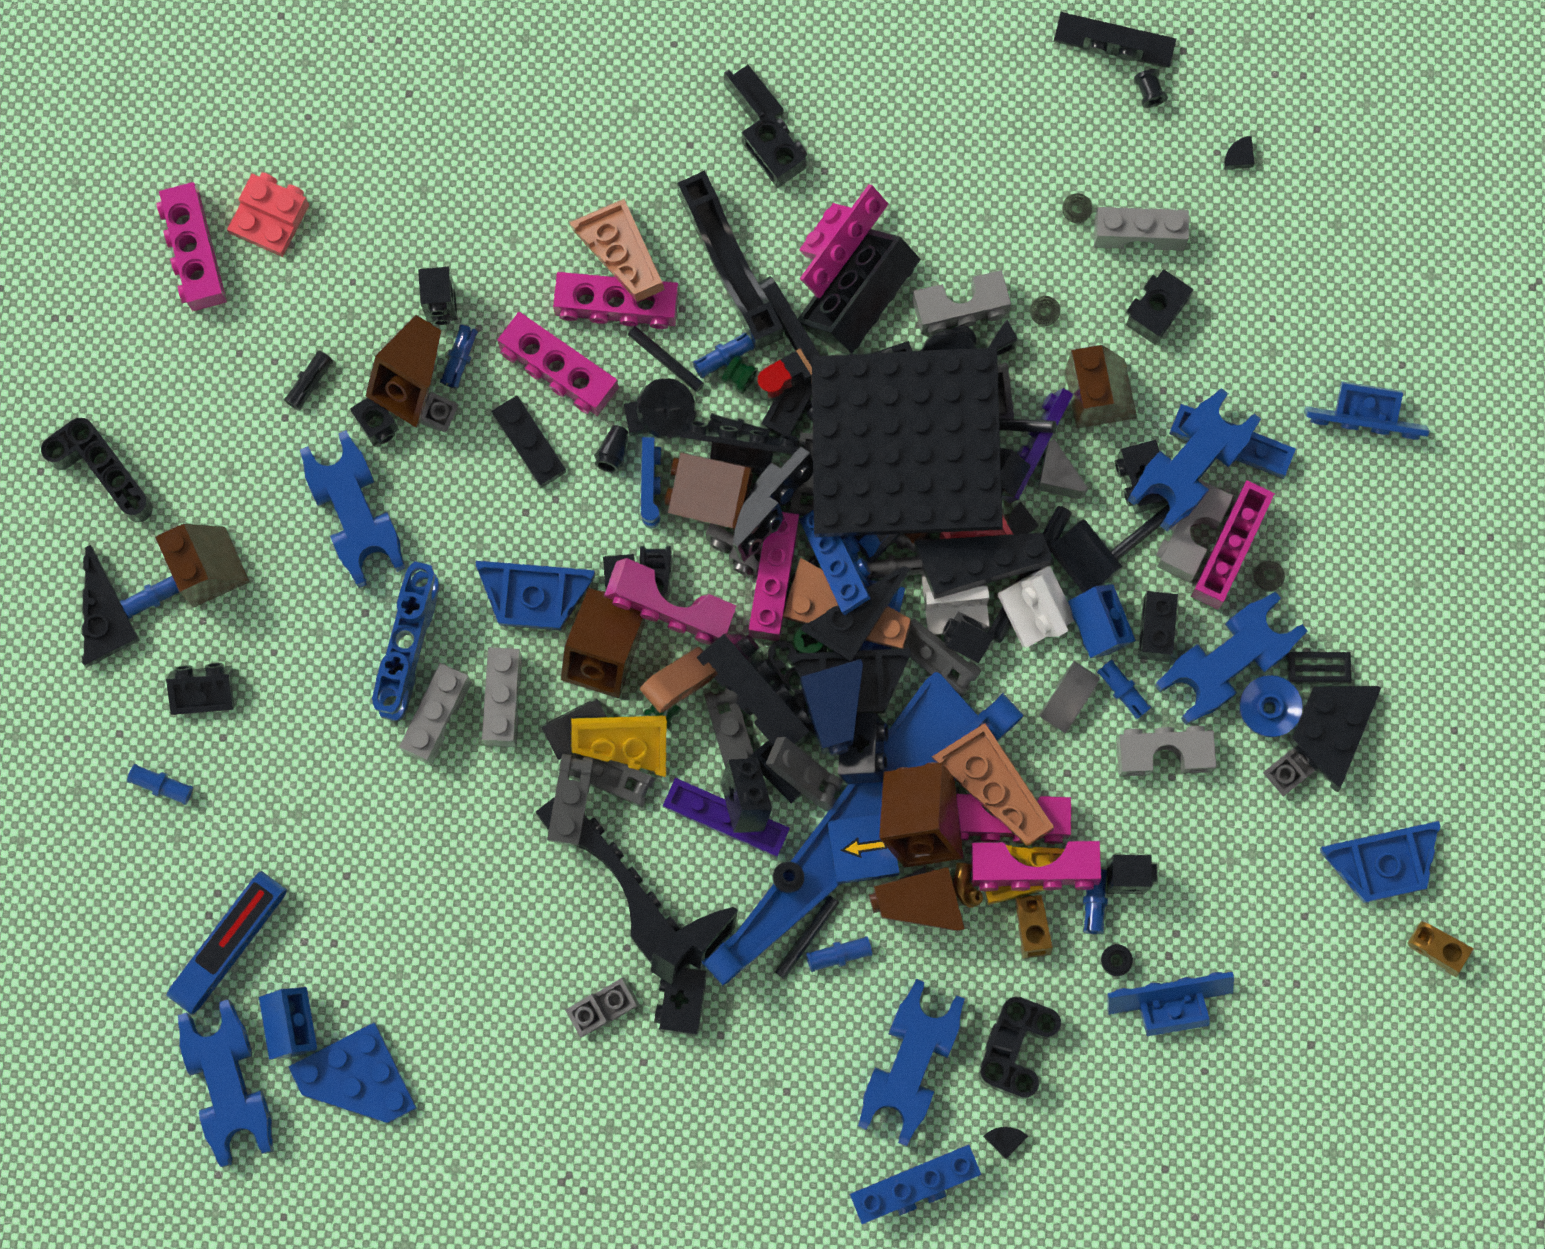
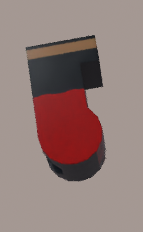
(784, 374)

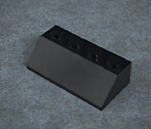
(860, 291)

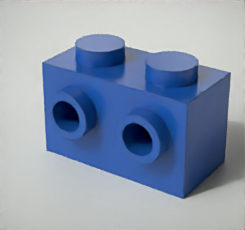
(1101, 621)
(287, 1023)

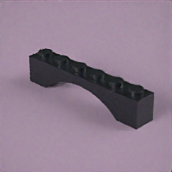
(727, 258)
(648, 925)

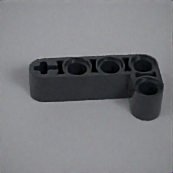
(105, 472)

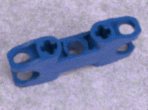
(1179, 477)
(361, 531)
(409, 601)
(1211, 672)
(902, 1086)
(232, 1105)

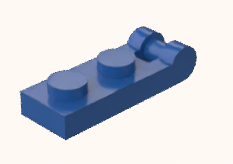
(649, 482)

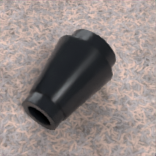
(612, 450)

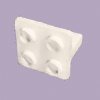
(969, 602)
(1036, 607)

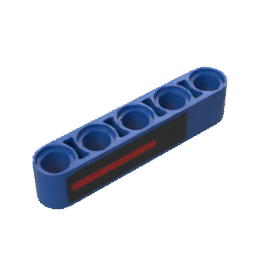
(226, 942)

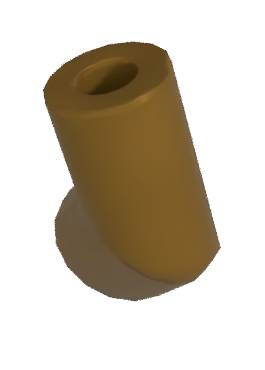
(963, 888)

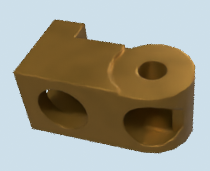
(1033, 927)
(1440, 948)

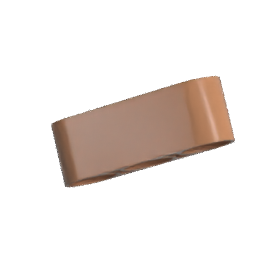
(677, 681)

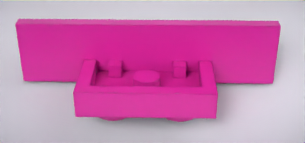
(838, 237)

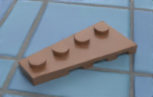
(620, 248)
(812, 597)
(992, 779)

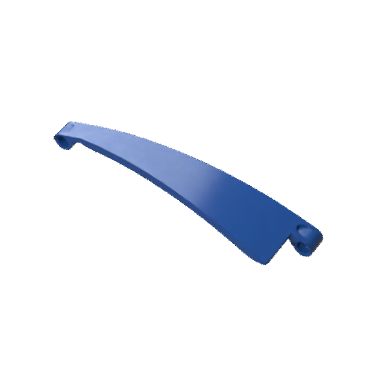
(925, 727)

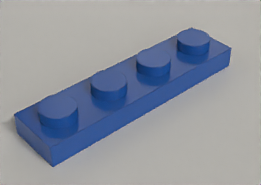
(1259, 453)

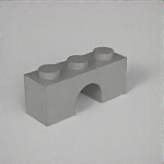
(1162, 227)
(937, 312)
(1181, 554)
(501, 693)
(431, 718)
(1193, 748)

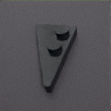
(105, 622)
(849, 632)

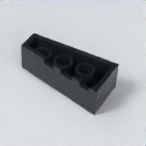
(758, 688)

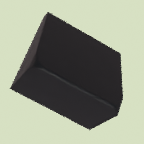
(1004, 340)

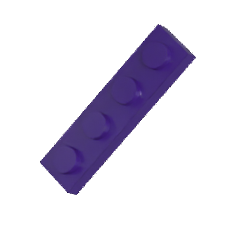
(1054, 408)
(713, 813)

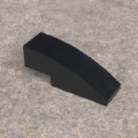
(693, 944)

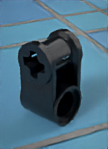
(661, 562)

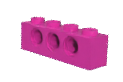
(572, 286)
(209, 289)
(525, 332)
(1232, 545)
(773, 580)

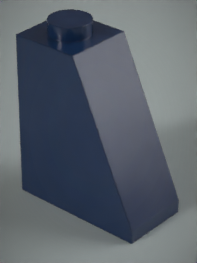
(833, 705)

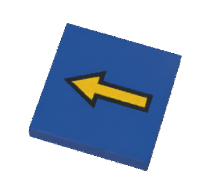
(859, 851)

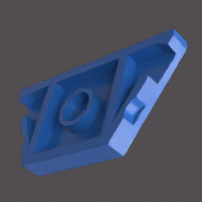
(533, 593)
(1385, 862)

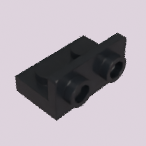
(200, 689)

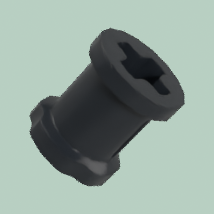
(1150, 88)

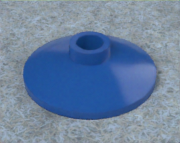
(1281, 695)

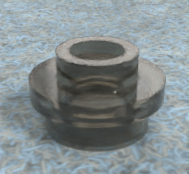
(1079, 200)
(1045, 302)
(1268, 585)

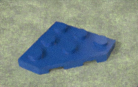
(356, 1077)

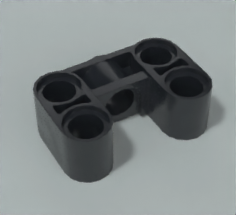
(1006, 1041)

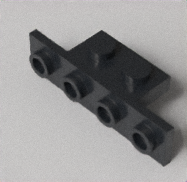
(1115, 40)
(741, 448)

